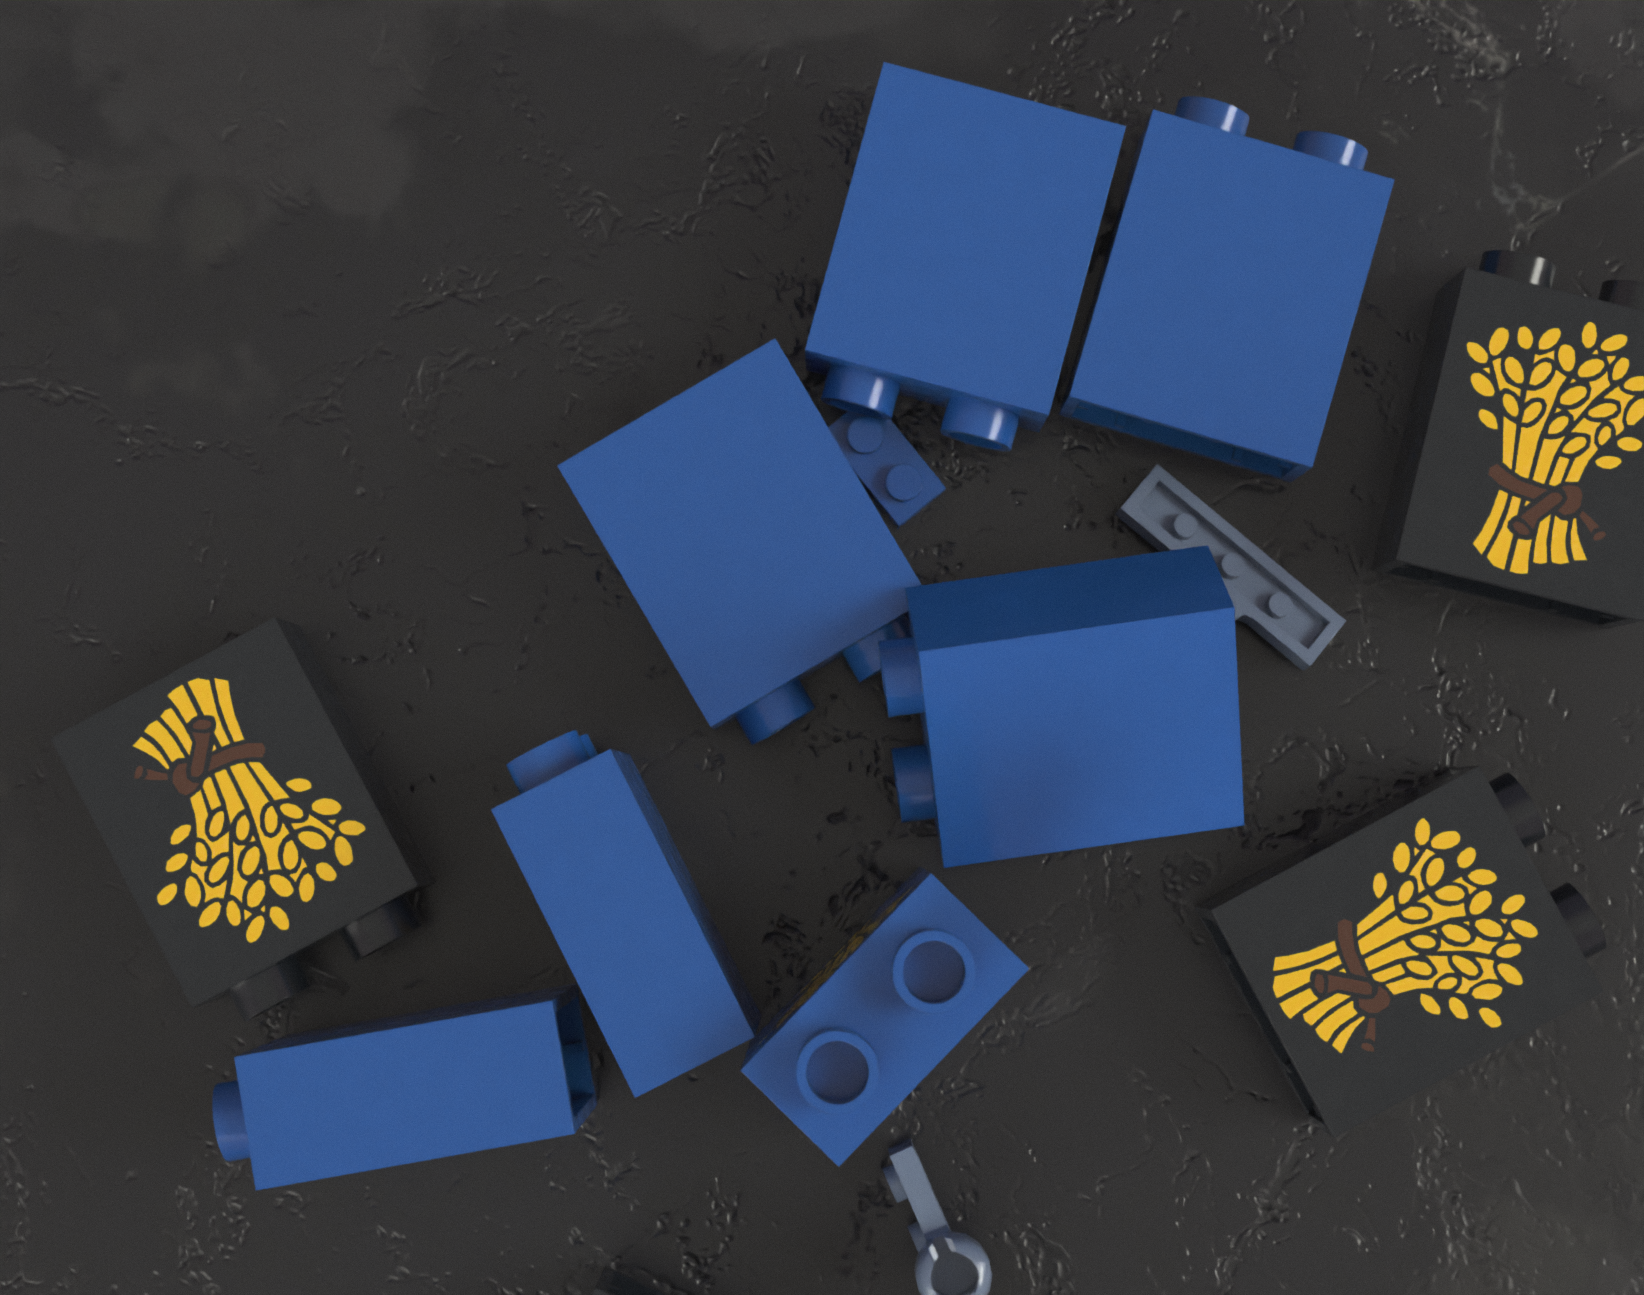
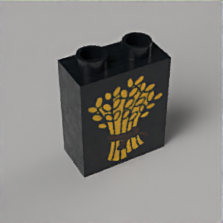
(1525, 447)
(247, 819)
(1405, 945)

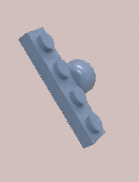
(1260, 588)
(945, 1259)

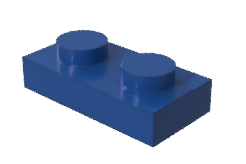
(887, 465)

